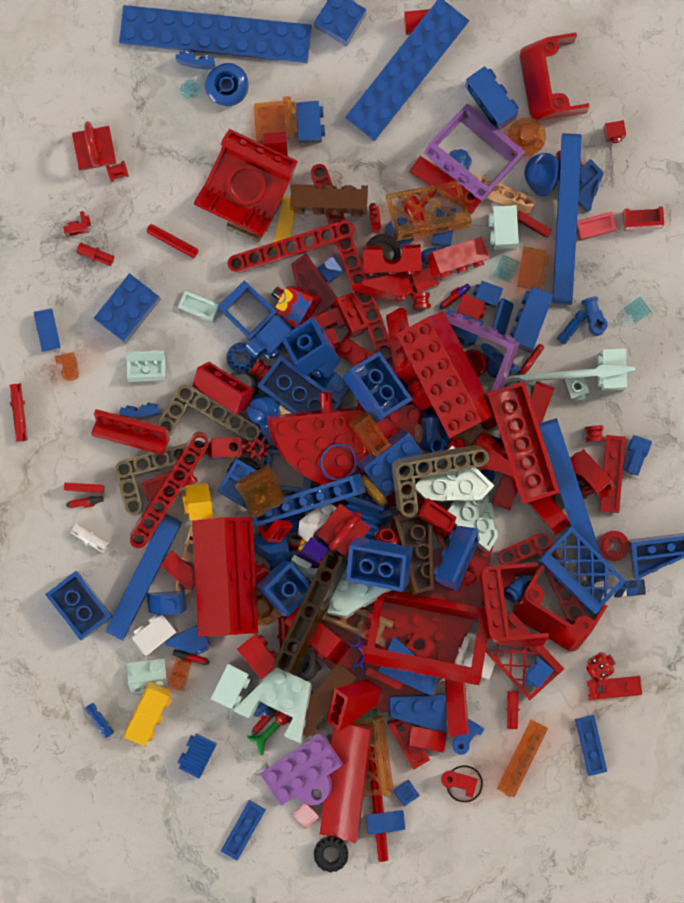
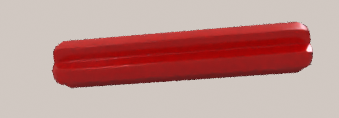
(172, 240)

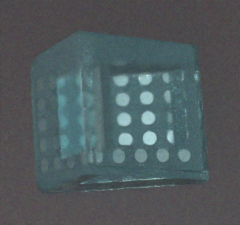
(506, 269)

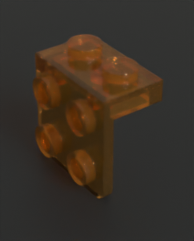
(275, 118)
(260, 491)

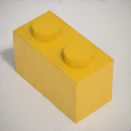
(197, 502)

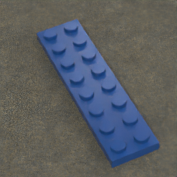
(407, 69)

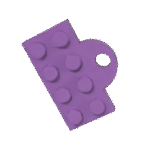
(303, 772)

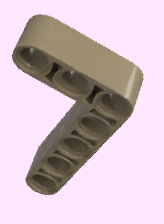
(208, 411)
(152, 466)
(429, 469)

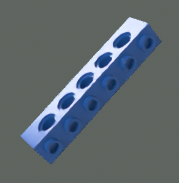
(313, 498)

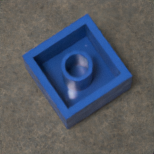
(340, 19)
(308, 346)
(284, 588)

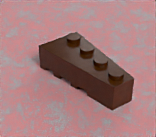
(329, 200)
(417, 534)
(321, 699)

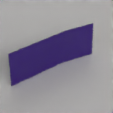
(313, 550)

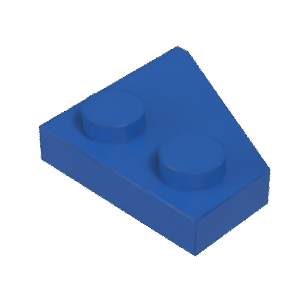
(588, 184)

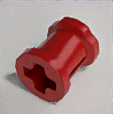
(117, 171)

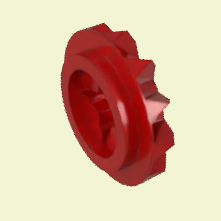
(375, 220)
(623, 547)

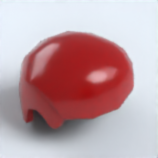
(477, 361)

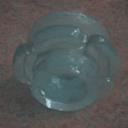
(190, 84)

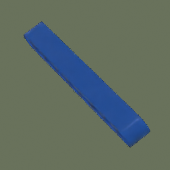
(567, 218)
(570, 492)

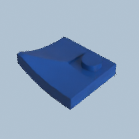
(237, 472)

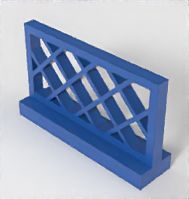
(570, 583)

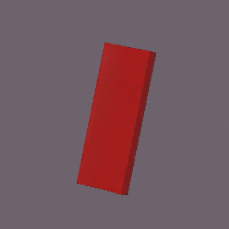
(523, 442)
(345, 803)

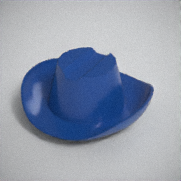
(227, 84)
(542, 173)

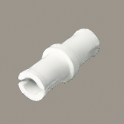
(89, 538)

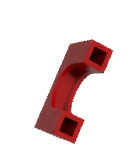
(587, 472)

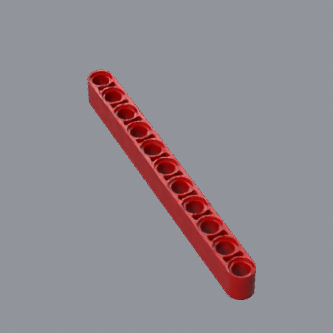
(357, 270)

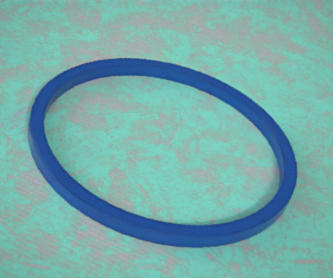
(321, 462)

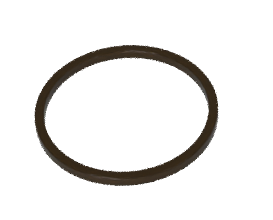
(477, 795)

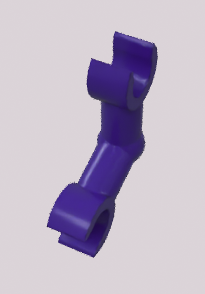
(358, 646)

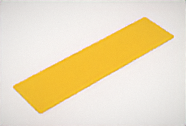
(285, 221)

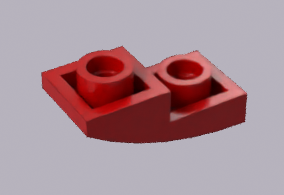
(427, 739)

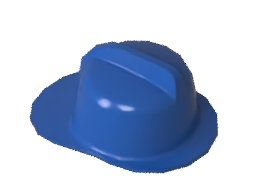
(495, 359)
(260, 407)

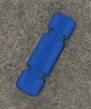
(572, 327)
(99, 720)

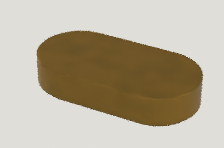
(373, 491)

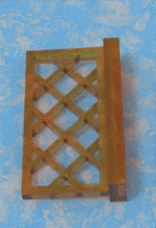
(434, 225)
(382, 758)
(522, 758)

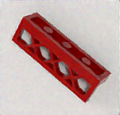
(130, 432)

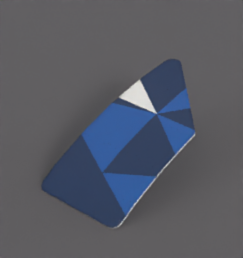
(631, 588)

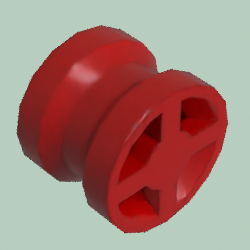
(421, 301)
(260, 370)
(594, 433)

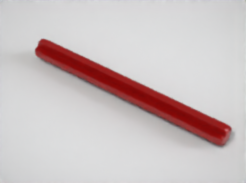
(377, 801)

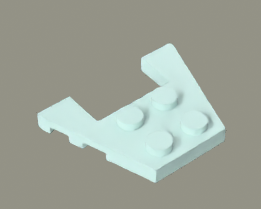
(284, 693)

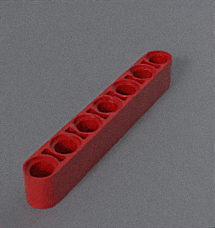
(282, 247)
(507, 486)
(164, 498)

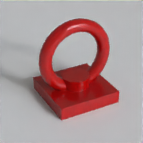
(94, 147)
(342, 529)

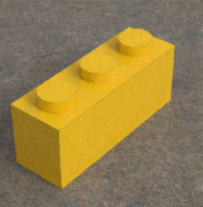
(147, 714)

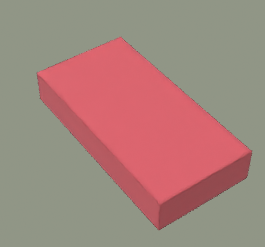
(596, 225)

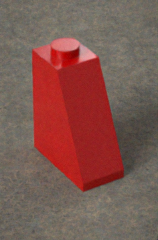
(351, 703)

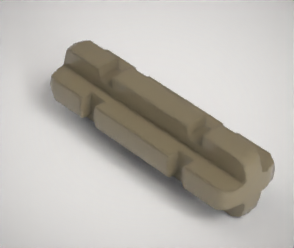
(243, 232)

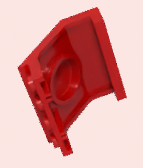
(246, 183)

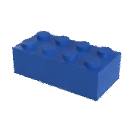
(293, 389)

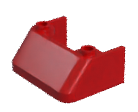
(540, 100)
(493, 582)
(544, 621)

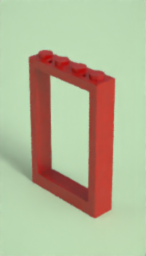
(422, 665)

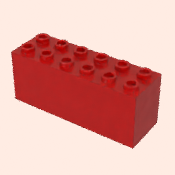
(446, 374)
(225, 576)

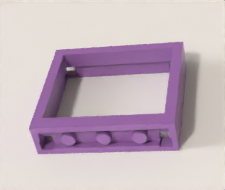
(486, 132)
(491, 334)

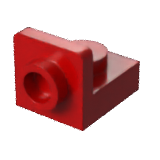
(76, 228)
(276, 531)

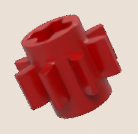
(254, 445)
(260, 571)

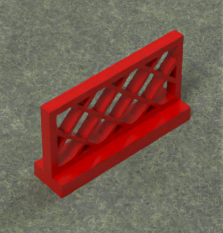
(540, 651)

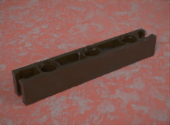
(305, 627)

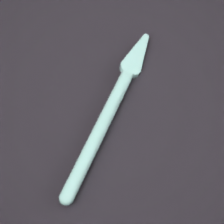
(601, 371)

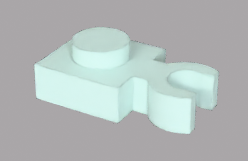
(304, 567)

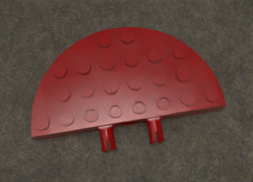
(306, 435)

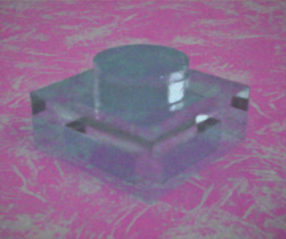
(637, 310)

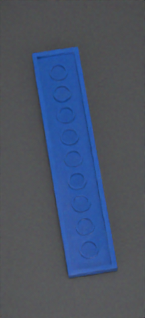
(215, 34)

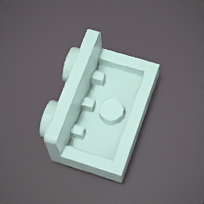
(146, 366)
(142, 672)

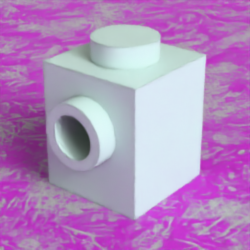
(576, 388)

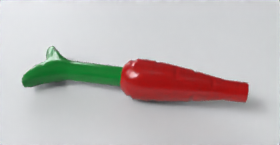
(280, 720)

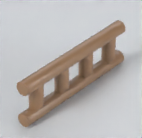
(359, 629)

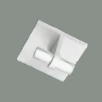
(466, 654)

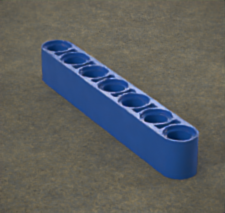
(143, 577)

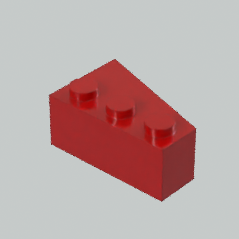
(324, 641)

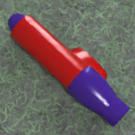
(454, 295)

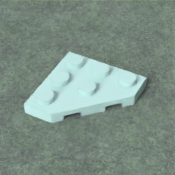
(455, 485)
(476, 515)
(352, 596)

